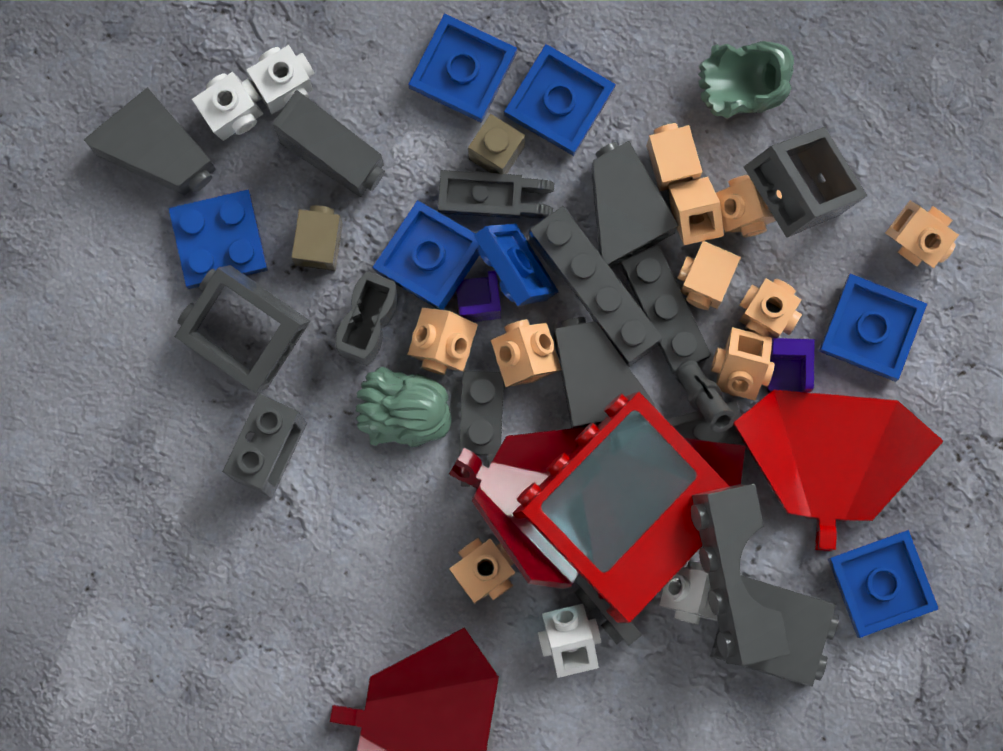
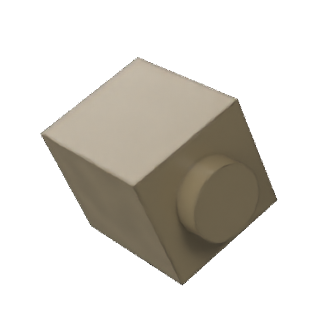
(496, 146)
(317, 238)

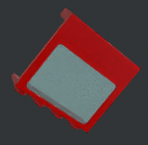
(623, 504)

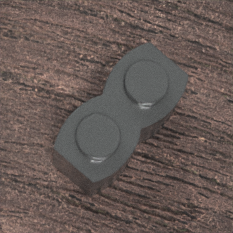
(373, 307)

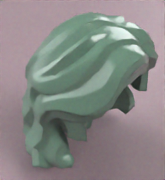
(746, 78)
(402, 408)

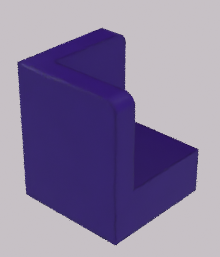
(479, 298)
(792, 364)

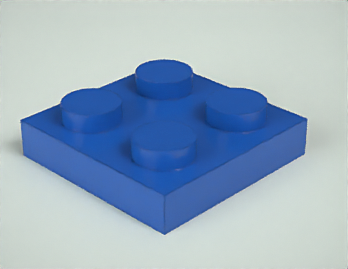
(463, 68)
(559, 99)
(217, 235)
(428, 255)
(516, 264)
(873, 327)
(883, 584)

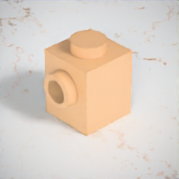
(673, 155)
(696, 210)
(707, 275)

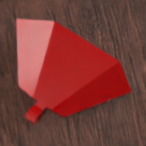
(834, 454)

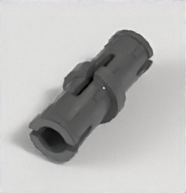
(705, 396)

